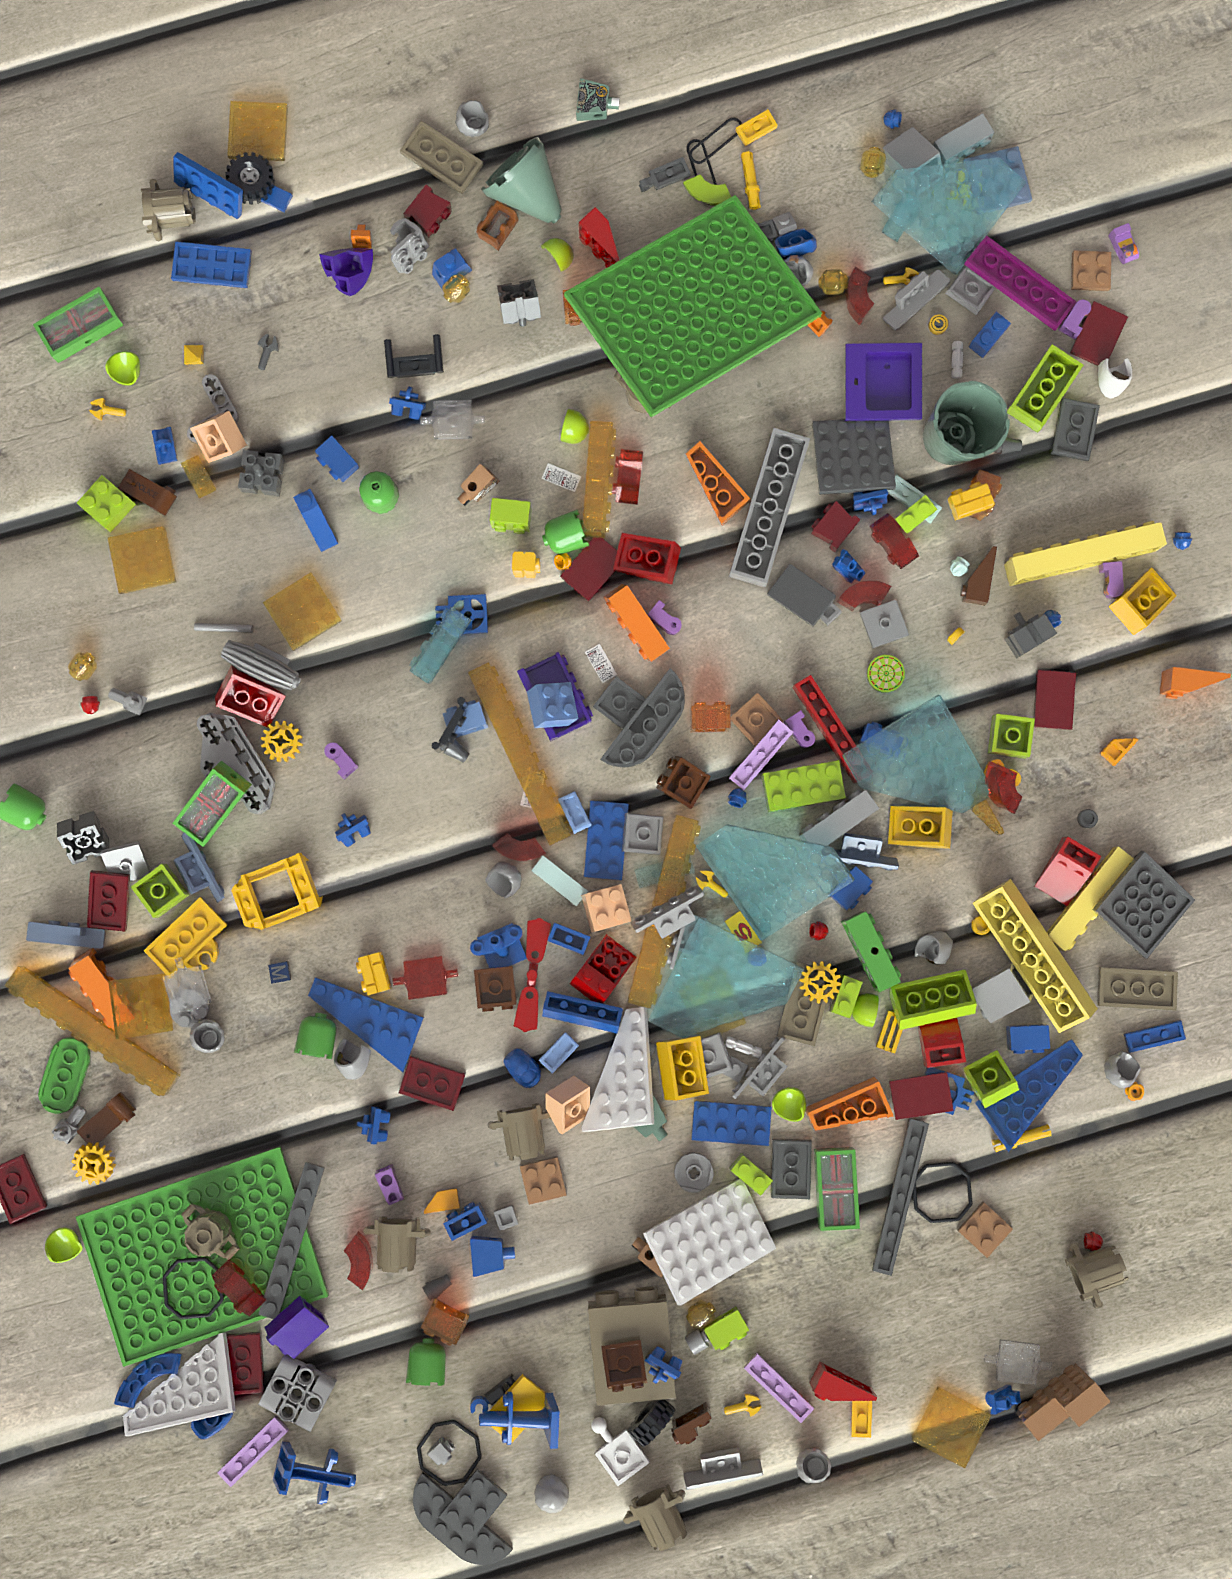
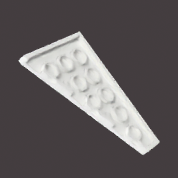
(625, 1086)
(195, 1393)

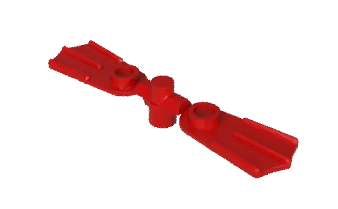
(527, 1011)

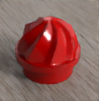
(90, 704)
(818, 930)
(1092, 1241)

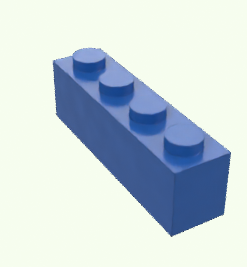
(582, 1012)

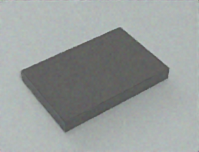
(1075, 429)
(801, 595)
(791, 1169)

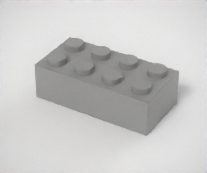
(841, 820)

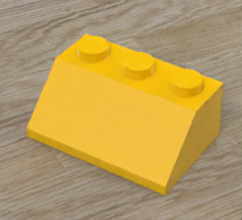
(682, 1068)

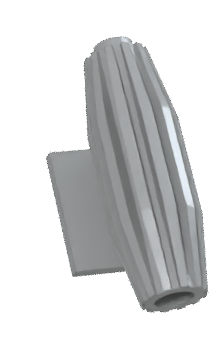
(261, 664)

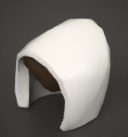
(1114, 380)

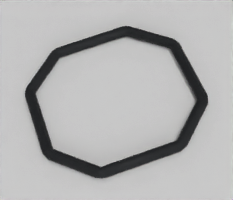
(968, 1187)
(166, 1292)
(471, 1468)

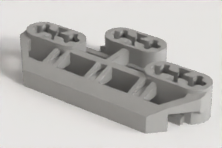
(226, 752)

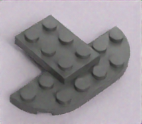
(641, 719)
(462, 1519)

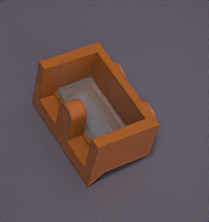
(497, 225)

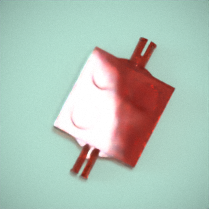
(425, 977)

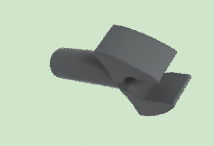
(266, 350)

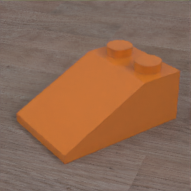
(1180, 681)

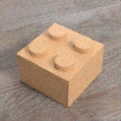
(606, 908)

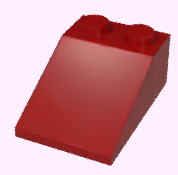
(647, 557)
(249, 697)
(837, 1386)

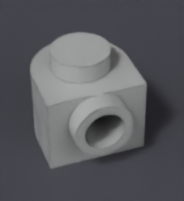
(697, 1341)
(441, 1451)

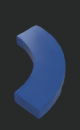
(144, 1373)

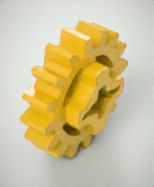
(280, 749)
(819, 990)
(97, 1155)

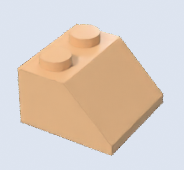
(218, 436)
(568, 1103)

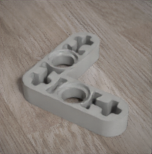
(226, 406)

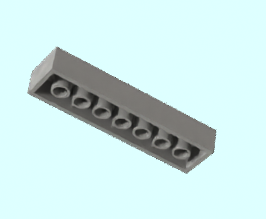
(769, 507)

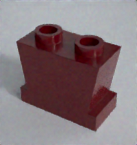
(428, 211)
(834, 525)

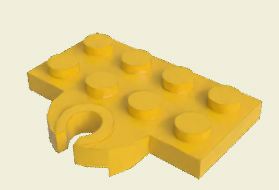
(188, 938)

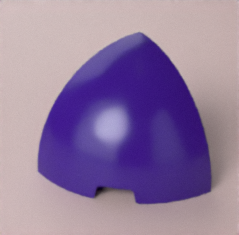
(348, 268)

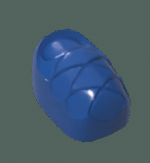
(796, 243)
(522, 1068)
(210, 1426)

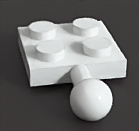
(620, 1454)

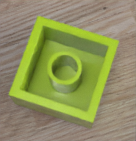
(106, 503)
(510, 515)
(1011, 736)
(160, 890)
(991, 1079)

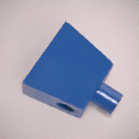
(449, 265)
(489, 1254)

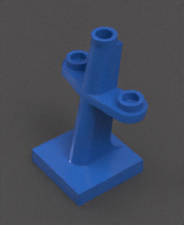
(500, 946)
(544, 1419)
(289, 1469)

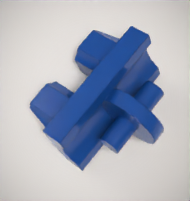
(399, 403)
(164, 445)
(869, 501)
(848, 567)
(345, 833)
(372, 1127)
(670, 1369)
(1002, 1399)

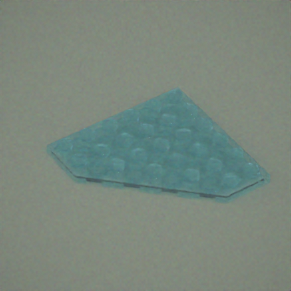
(949, 205)
(921, 760)
(773, 875)
(721, 982)

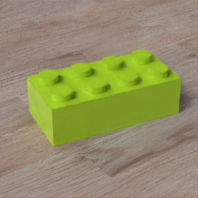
(1044, 388)
(803, 786)
(932, 999)

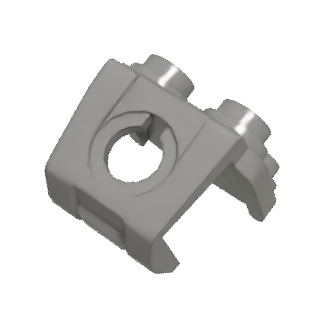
(410, 245)

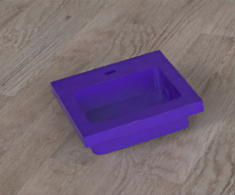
(887, 381)

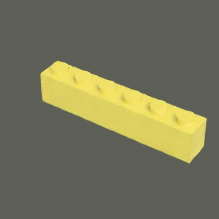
(1079, 911)

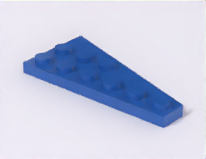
(380, 1025)
(1036, 1086)

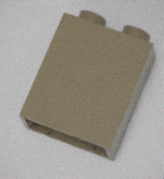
(626, 1320)

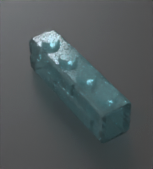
(440, 644)

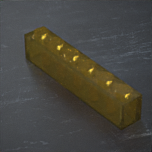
(597, 479)

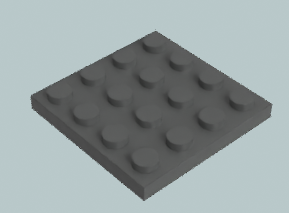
(853, 456)
(1143, 904)

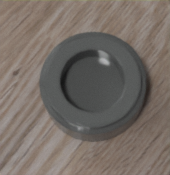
(1087, 818)

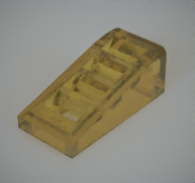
(986, 815)

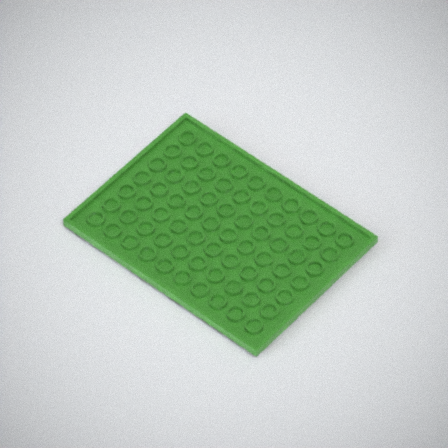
(692, 305)
(144, 1235)

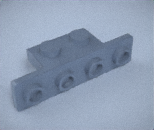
(865, 851)
(195, 870)
(65, 935)

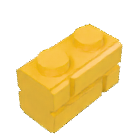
(970, 501)
(525, 564)
(373, 973)

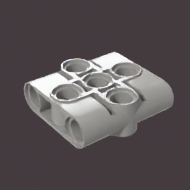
(274, 1393)

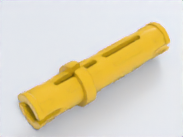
(751, 189)
(1027, 1136)

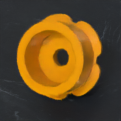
(562, 561)
(1139, 1091)

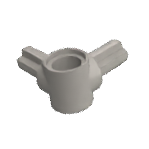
(132, 701)
(67, 1128)

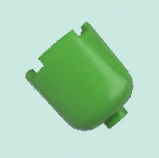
(383, 498)
(565, 533)
(22, 808)
(316, 1036)
(426, 1363)

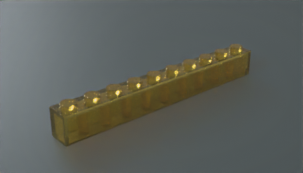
(519, 754)
(670, 884)
(92, 1030)

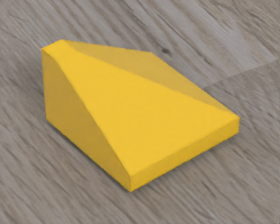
(193, 354)

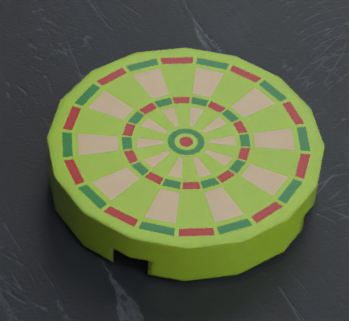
(885, 673)

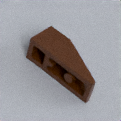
(979, 583)

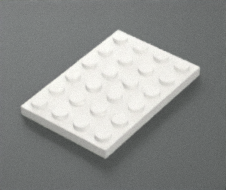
(709, 1241)

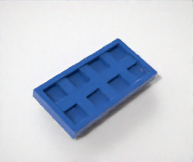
(207, 185)
(211, 264)
(605, 840)
(731, 1123)

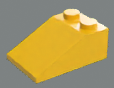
(1142, 601)
(920, 826)

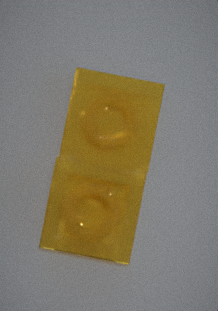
(198, 476)

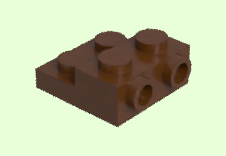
(682, 781)
(495, 988)
(624, 1365)
(685, 1426)

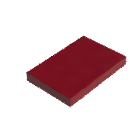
(1099, 334)
(591, 568)
(1054, 700)
(108, 900)
(432, 1083)
(921, 1095)
(19, 1189)
(246, 1362)

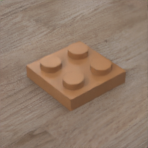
(1091, 271)
(755, 719)
(543, 1180)
(985, 1229)

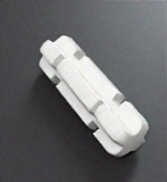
(957, 359)
(743, 1047)

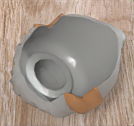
(801, 268)

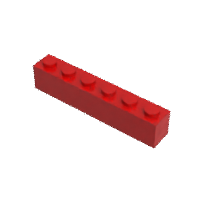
(825, 719)

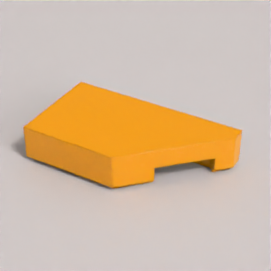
(1116, 749)
(443, 1201)

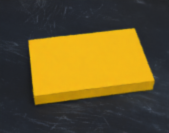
(526, 1397)

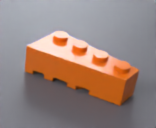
(720, 488)
(636, 622)
(94, 983)
(850, 1106)

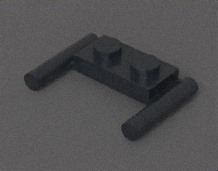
(414, 365)
(456, 721)

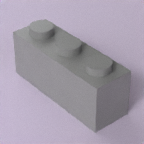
(964, 140)

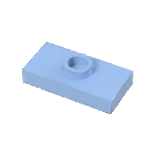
(574, 812)
(558, 1052)

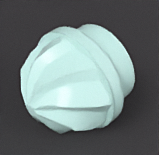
(959, 566)

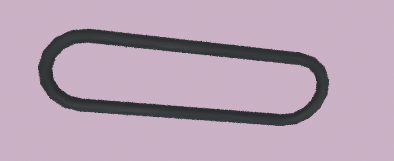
(697, 145)
(708, 162)

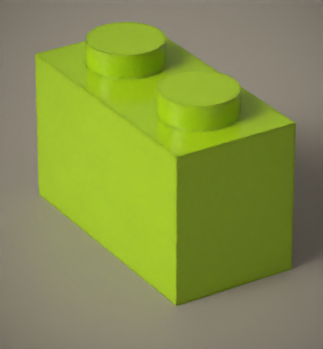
(916, 514)
(846, 998)
(751, 1174)
(726, 1328)

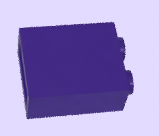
(296, 1327)

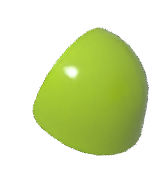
(560, 251)
(123, 367)
(574, 427)
(866, 1009)
(789, 1104)
(62, 1245)

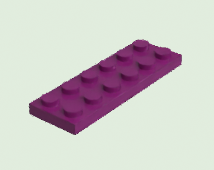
(1020, 283)

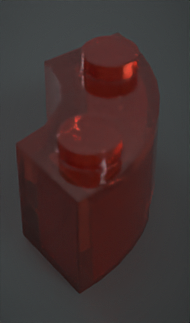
(856, 294)
(629, 475)
(899, 549)
(864, 593)
(1002, 787)
(519, 850)
(361, 1260)
(230, 1281)

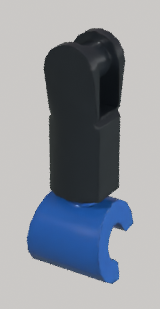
(492, 1395)

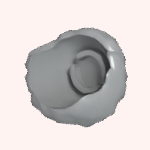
(472, 118)
(504, 879)
(207, 1036)
(1121, 1069)
(813, 1465)
(551, 1494)

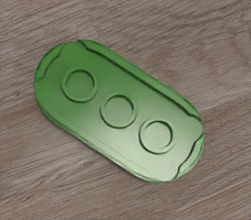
(64, 1075)

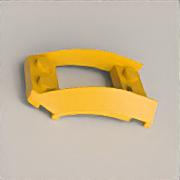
(301, 882)

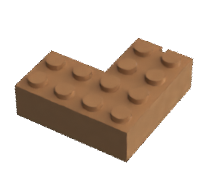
(1065, 1396)

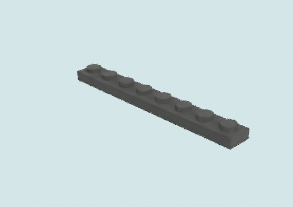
(900, 1196)
(291, 1240)

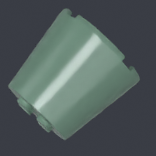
(974, 416)

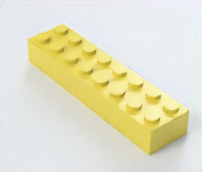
(1085, 553)
(1035, 956)

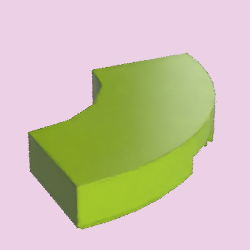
(706, 192)

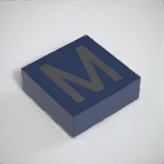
(279, 972)

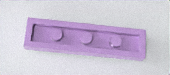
(761, 754)
(778, 1387)
(253, 1451)

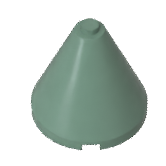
(526, 183)

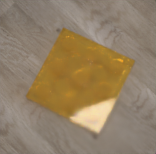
(258, 129)
(141, 560)
(302, 611)
(140, 1006)
(951, 1427)

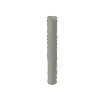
(223, 627)

